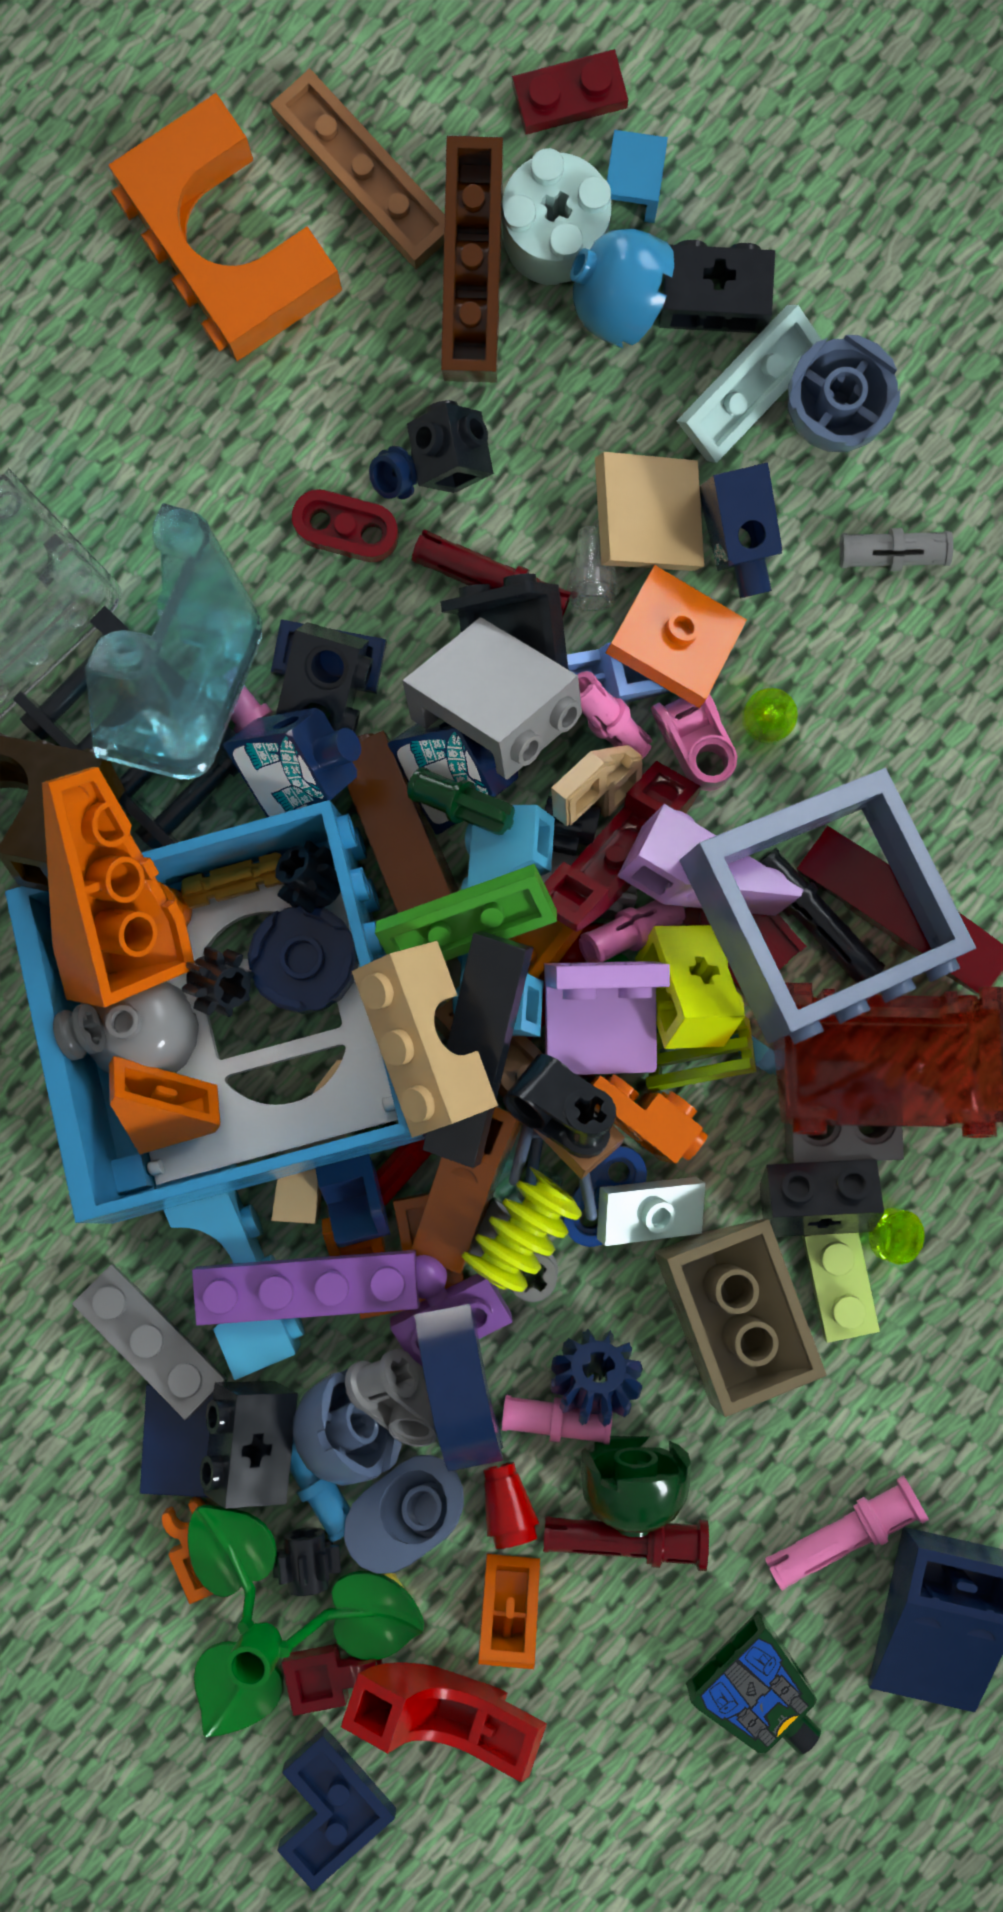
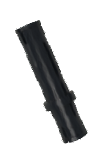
(825, 924)

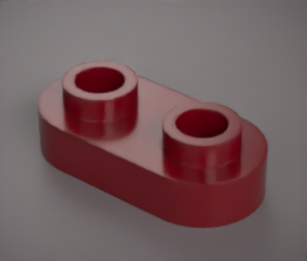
(347, 523)

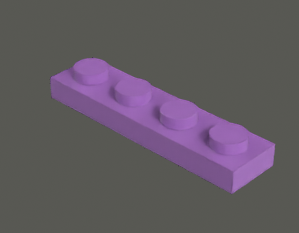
(305, 1287)

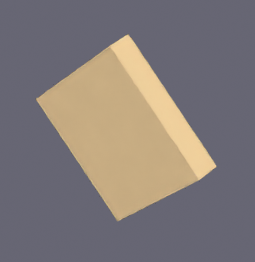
(649, 512)

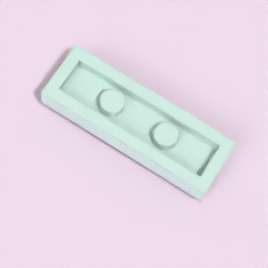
(749, 384)

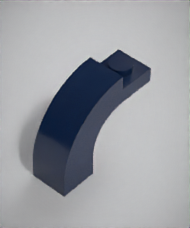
(458, 1387)

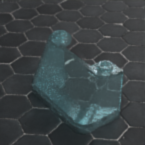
(172, 694)

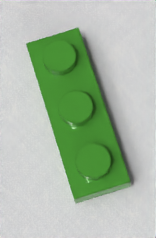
(497, 906)

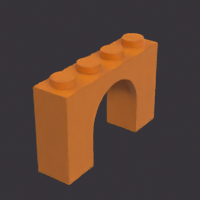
(162, 185)

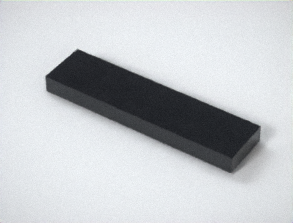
(484, 1024)

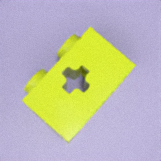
(702, 999)

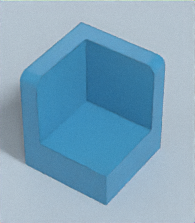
(637, 169)

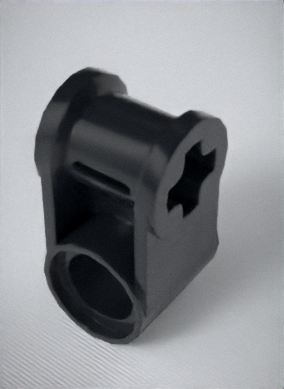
(560, 1105)

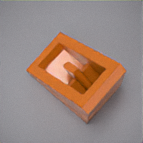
(161, 1105)
(509, 1612)

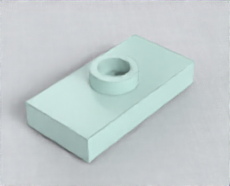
(650, 1210)

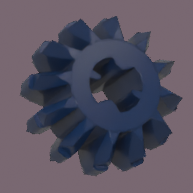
(592, 1396)

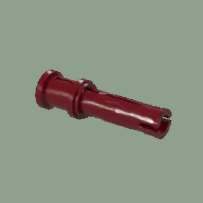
(667, 1544)

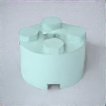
(549, 190)

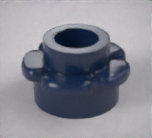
(393, 473)

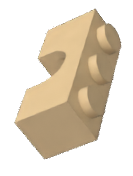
(401, 1006)

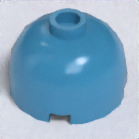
(620, 284)

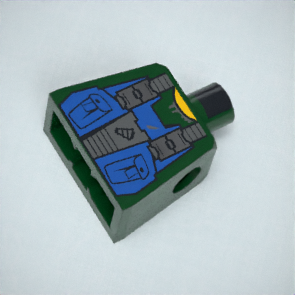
(757, 1690)

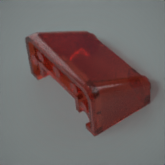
(897, 1065)

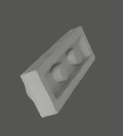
(149, 1341)

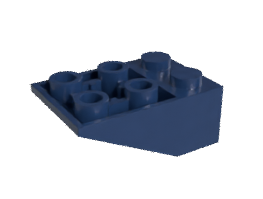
(941, 1621)

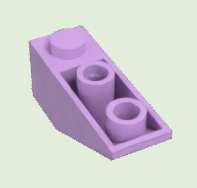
(656, 867)

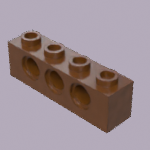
(472, 258)

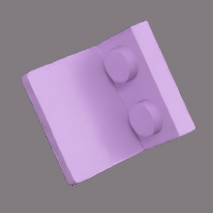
(603, 1015)

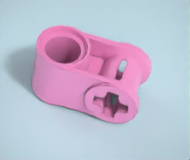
(695, 731)

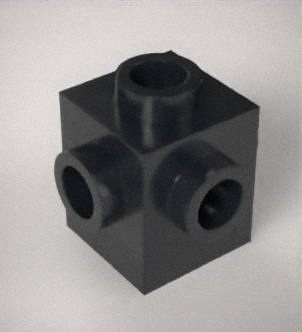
(449, 447)

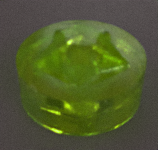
(769, 715)
(897, 1236)

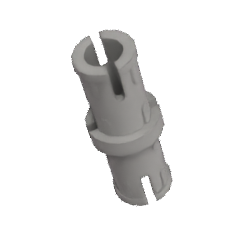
(896, 549)

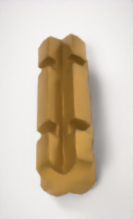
(230, 881)

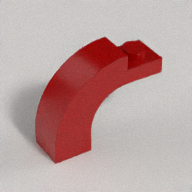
(428, 1703)

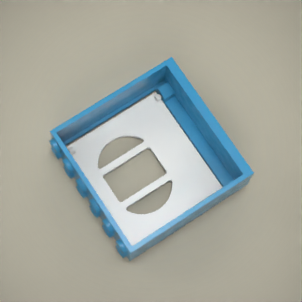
(100, 1162)

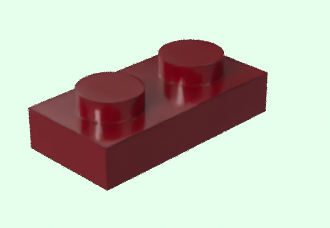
(570, 91)

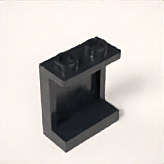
(520, 608)

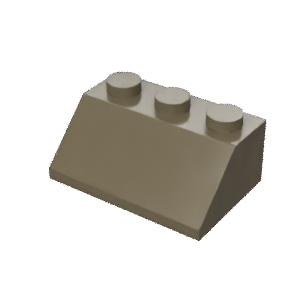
(740, 1315)

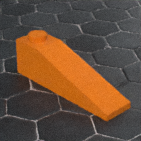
(106, 907)

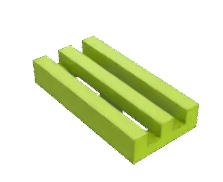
(659, 1081)

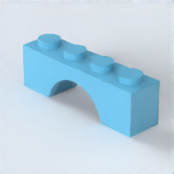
(496, 855)
(236, 1227)

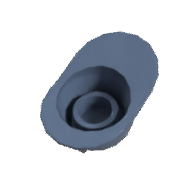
(404, 1515)

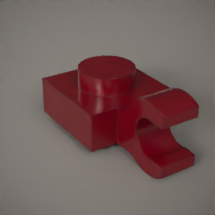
(320, 1678)

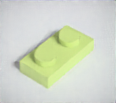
(841, 1285)

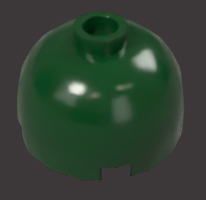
(635, 1485)

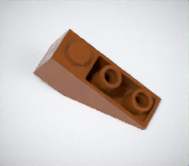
(463, 1196)

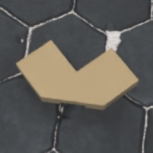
(596, 780)

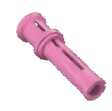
(868, 1523)

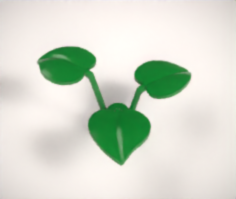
(240, 1679)

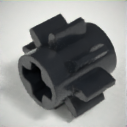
(580, 832)
(307, 877)
(218, 981)
(306, 1561)

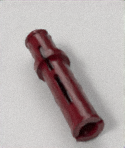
(467, 565)

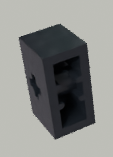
(746, 282)
(822, 1197)
(249, 1444)

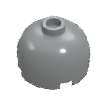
(149, 1029)

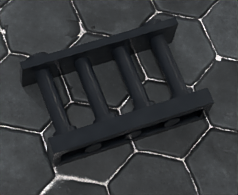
(153, 831)

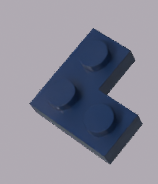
(345, 1812)

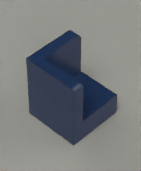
(353, 1200)

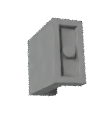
(495, 694)

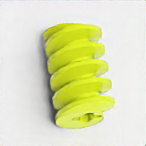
(524, 1233)

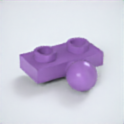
(431, 1276)

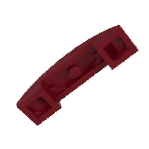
(592, 881)

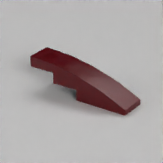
(874, 894)

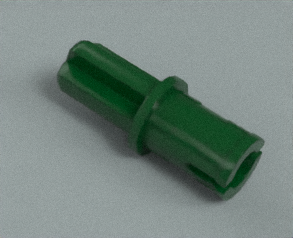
(460, 801)

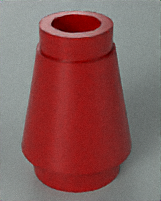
(508, 1508)

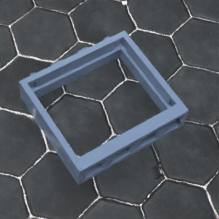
(744, 944)

